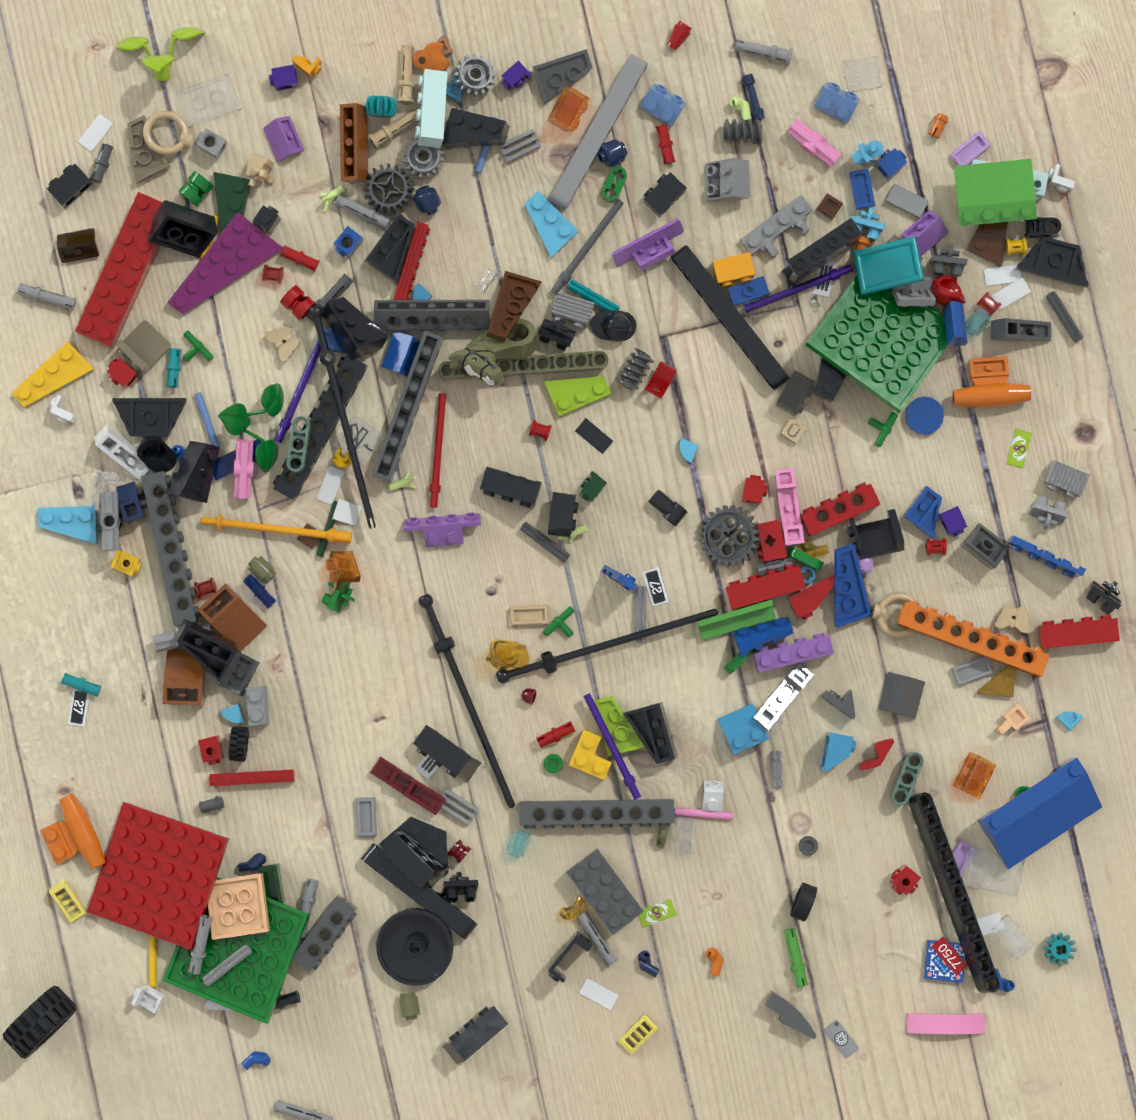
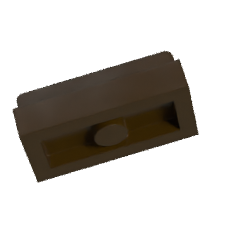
(77, 245)

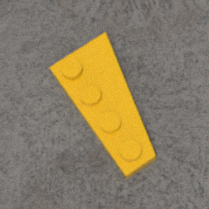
(59, 370)

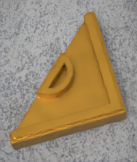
(1001, 684)

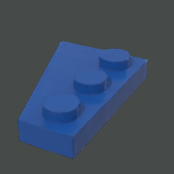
(626, 581)
(757, 635)

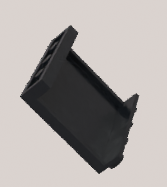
(822, 252)

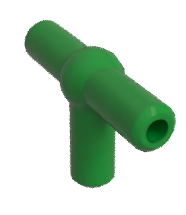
(197, 346)
(884, 428)
(559, 622)

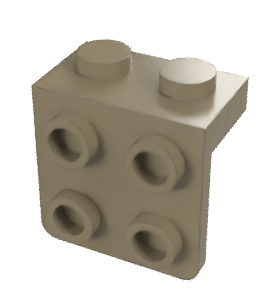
(143, 346)

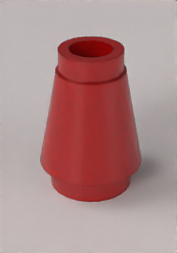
(679, 35)

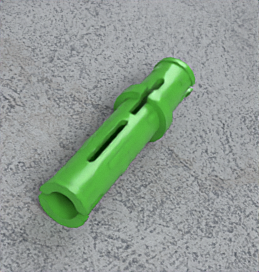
(796, 957)

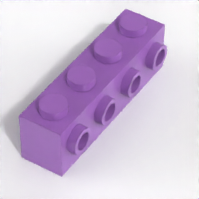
(794, 653)

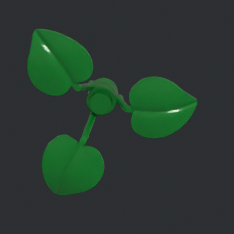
(237, 419)

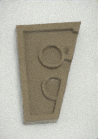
(145, 161)

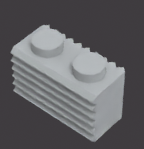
(572, 310)
(1066, 479)
(257, 705)

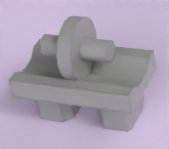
(1047, 514)

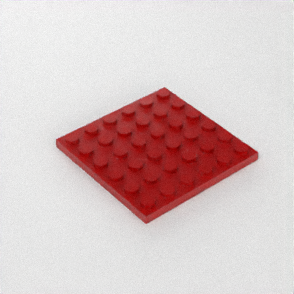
(158, 875)

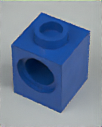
(348, 233)

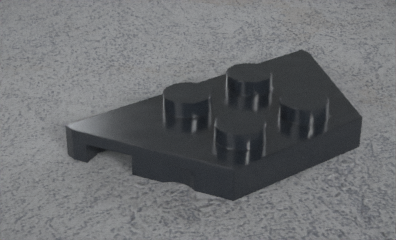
(1055, 261)
(149, 415)
(430, 838)

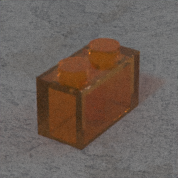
(569, 109)

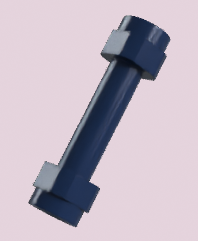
(748, 82)

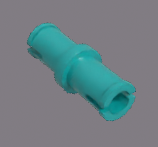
(173, 367)
(81, 684)

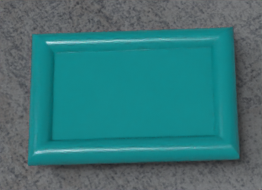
(888, 265)

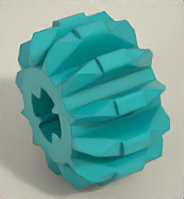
(381, 106)
(1058, 957)

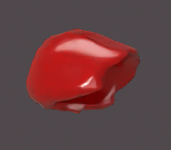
(946, 290)

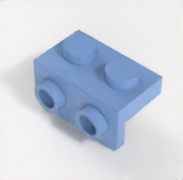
(837, 102)
(663, 104)

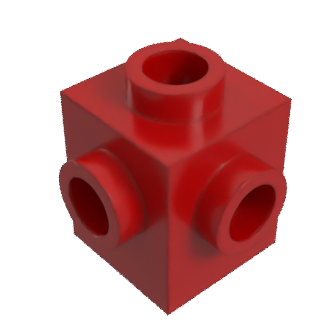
(911, 880)

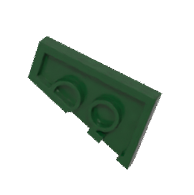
(231, 196)

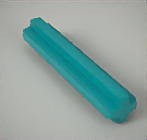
(592, 296)

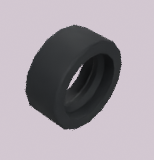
(803, 902)

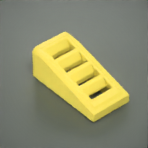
(68, 890)
(644, 1018)

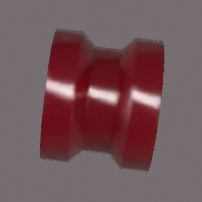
(459, 851)

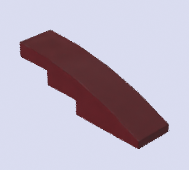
(408, 785)

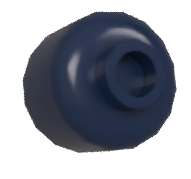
(612, 153)
(427, 200)

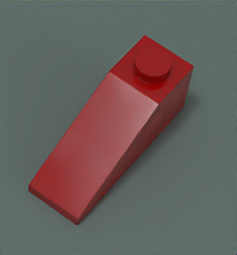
(810, 598)

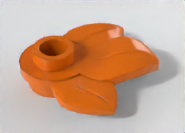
(433, 57)

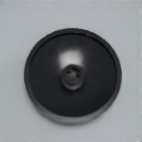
(415, 946)

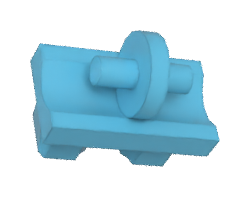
(867, 152)
(874, 227)

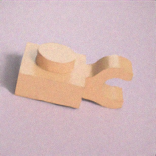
(1014, 718)

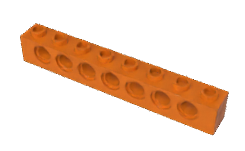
(907, 620)

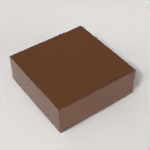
(829, 206)
(308, 541)

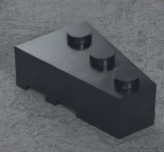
(472, 129)
(353, 329)
(828, 381)
(510, 487)
(206, 647)

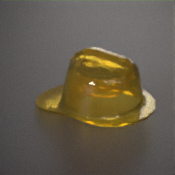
(507, 654)

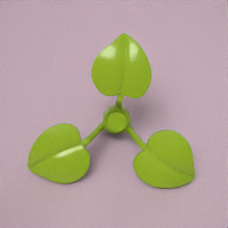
(161, 63)

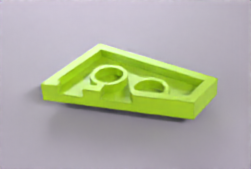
(575, 393)
(618, 726)

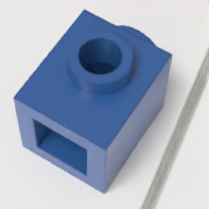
(891, 162)

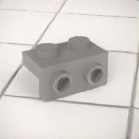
(915, 294)

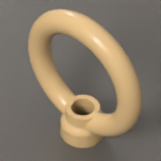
(185, 139)
(879, 610)

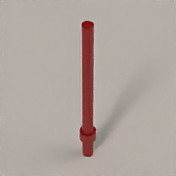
(435, 488)

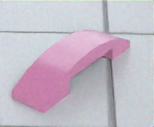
(789, 506)
(946, 1023)

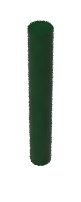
(330, 523)

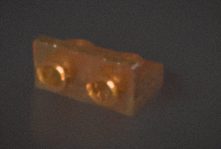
(342, 568)
(974, 775)

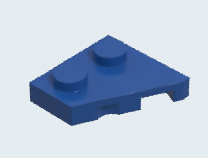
(924, 511)

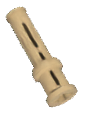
(406, 84)
(387, 132)

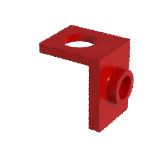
(661, 379)

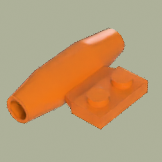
(990, 385)
(73, 835)

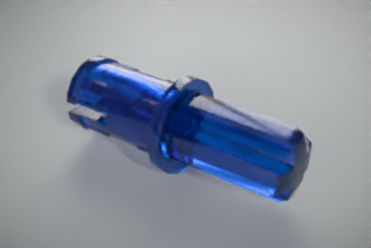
(259, 591)

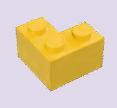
(584, 757)

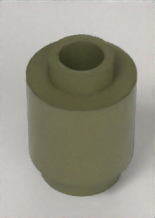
(261, 569)
(409, 1005)

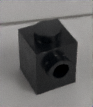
(267, 219)

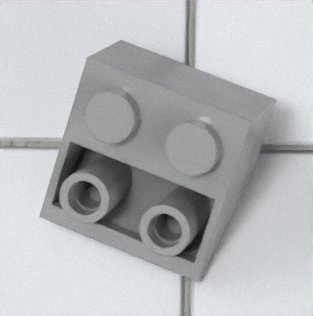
(727, 180)

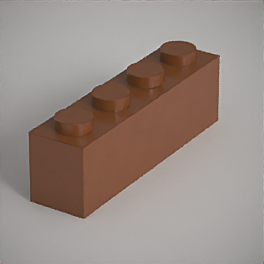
(353, 143)

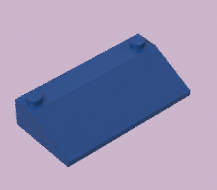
(1041, 813)

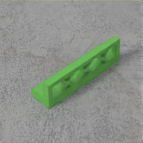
(736, 619)

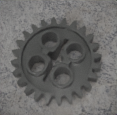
(719, 522)

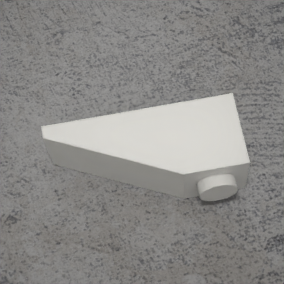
(120, 450)

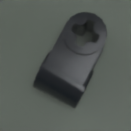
(1040, 227)

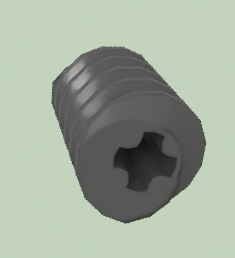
(742, 130)
(635, 370)

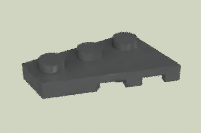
(560, 73)

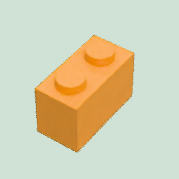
(733, 269)

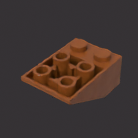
(232, 617)
(183, 679)

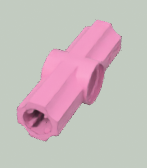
(813, 143)
(243, 468)

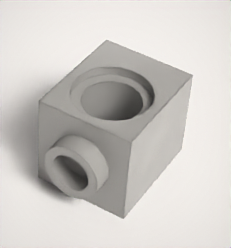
(217, 149)

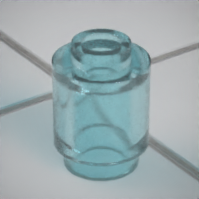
(977, 322)
(518, 843)

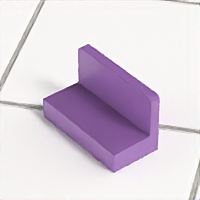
(283, 138)
(928, 231)

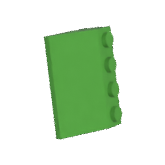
(995, 192)

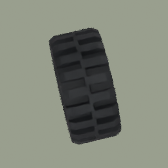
(39, 1021)

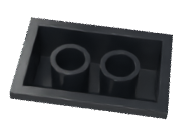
(182, 229)

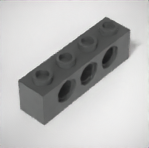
(303, 955)

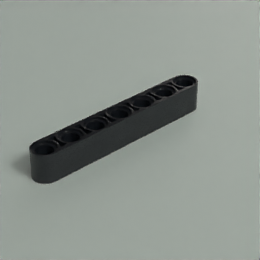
(427, 897)

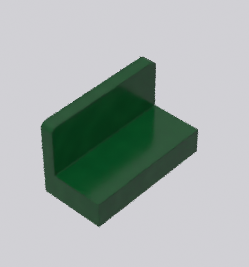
(273, 882)

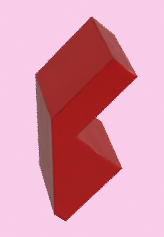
(881, 750)

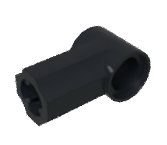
(671, 510)

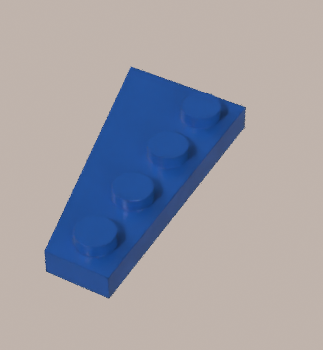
(1066, 566)
(849, 588)

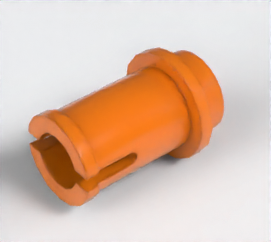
(939, 124)
(862, 243)

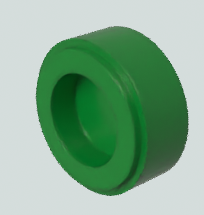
(553, 763)

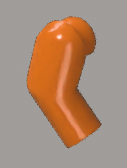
(716, 959)

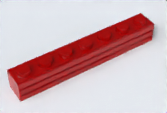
(412, 261)
(255, 777)

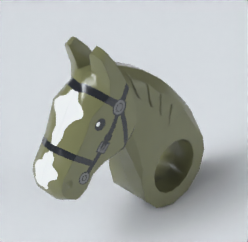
(481, 353)

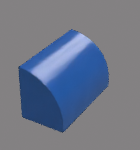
(955, 324)
(400, 353)

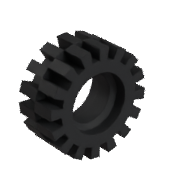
(238, 743)

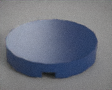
(924, 415)

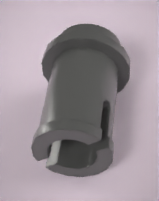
(211, 804)

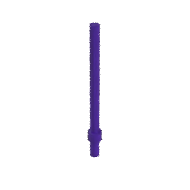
(833, 275)
(285, 423)
(629, 779)

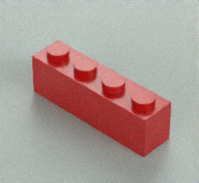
(766, 587)
(1078, 633)

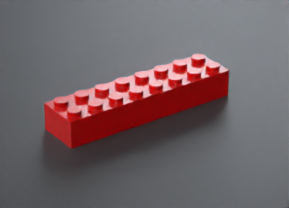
(121, 275)

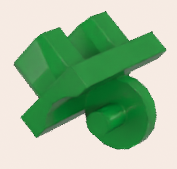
(339, 598)

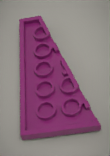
(229, 257)

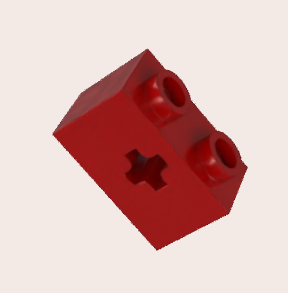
(778, 549)

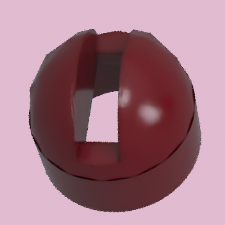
(529, 695)

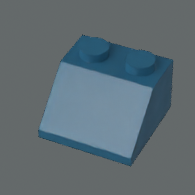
(742, 730)
(836, 750)

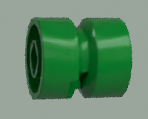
(195, 188)

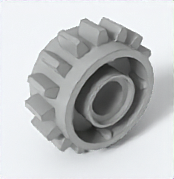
(467, 82)
(423, 167)

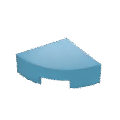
(687, 449)
(233, 714)
(1069, 719)

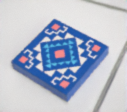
(936, 968)

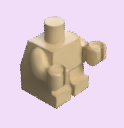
(258, 170)

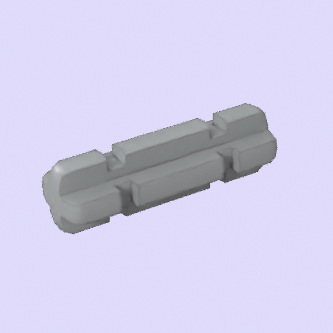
(778, 564)
(776, 769)

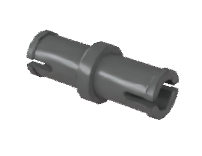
(101, 163)

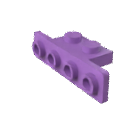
(650, 247)
(442, 529)

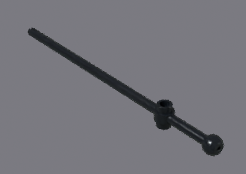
(316, 313)
(444, 645)
(550, 661)

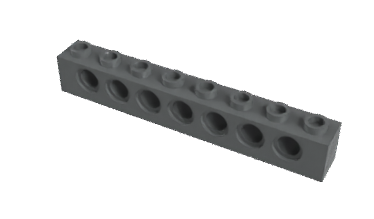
(407, 406)
(150, 484)
(665, 806)

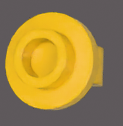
(340, 460)

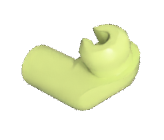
(742, 106)

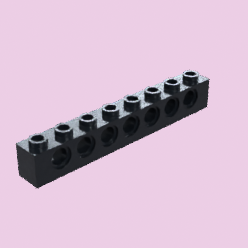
(357, 369)

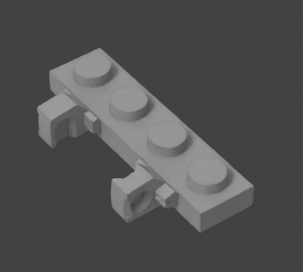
(764, 235)

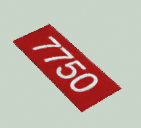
(949, 956)

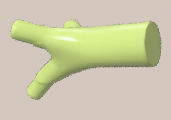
(329, 197)
(404, 482)
(579, 530)

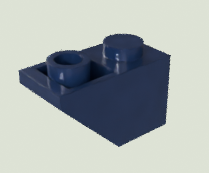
(130, 502)

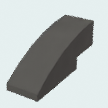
(789, 1014)

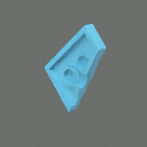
(550, 223)
(70, 521)

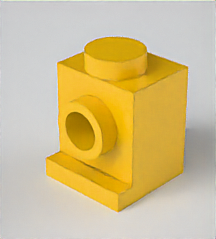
(118, 563)

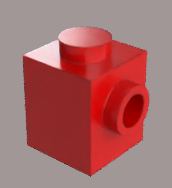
(121, 373)
(754, 489)
(211, 750)

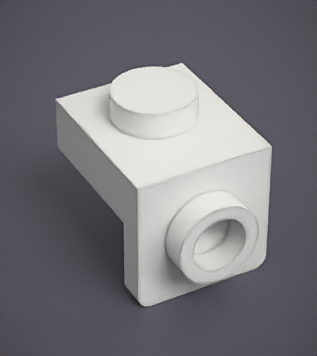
(1062, 184)
(63, 415)
(713, 796)
(148, 998)

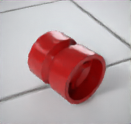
(297, 302)

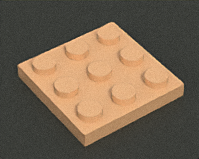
(238, 907)

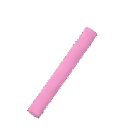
(704, 814)

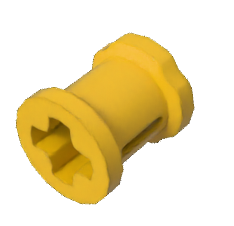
(1021, 249)

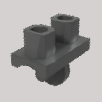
(940, 261)

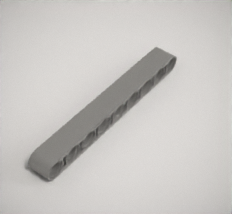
(598, 131)

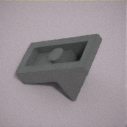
(845, 705)

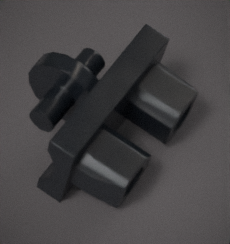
(557, 332)
(1111, 601)
(460, 886)

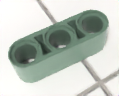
(298, 435)
(913, 771)

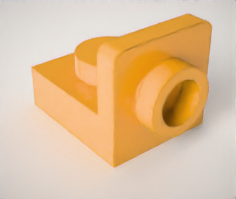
(303, 64)

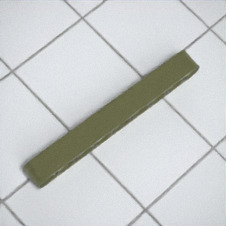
(533, 368)

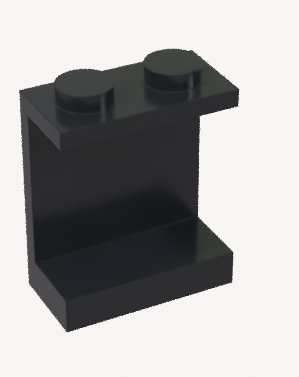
(877, 537)
(577, 938)

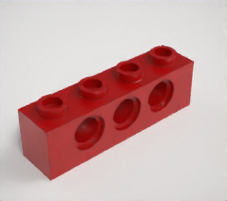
(868, 501)

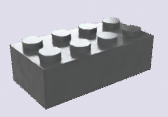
(604, 891)

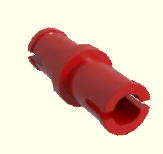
(665, 144)
(299, 258)
(555, 734)

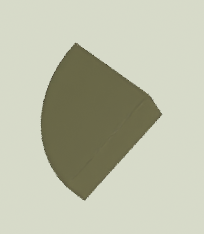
(661, 838)

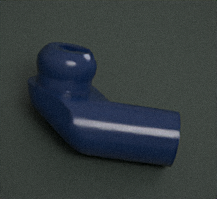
(253, 864)
(645, 964)

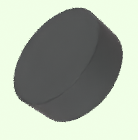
(808, 845)

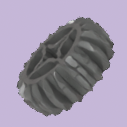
(391, 181)

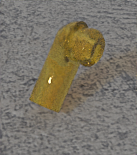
(812, 550)
(572, 911)

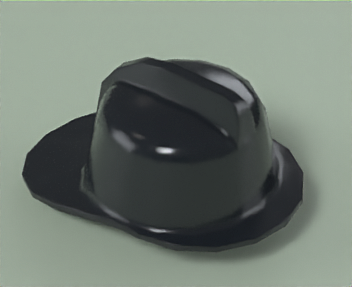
(613, 325)
(156, 454)

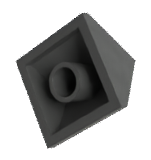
(985, 546)
(901, 695)

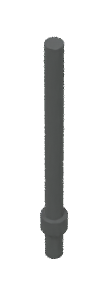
(565, 276)

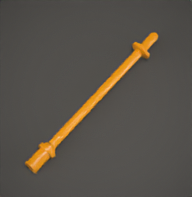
(331, 535)

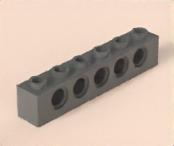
(424, 309)

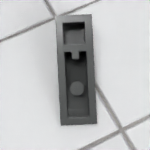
(1020, 330)

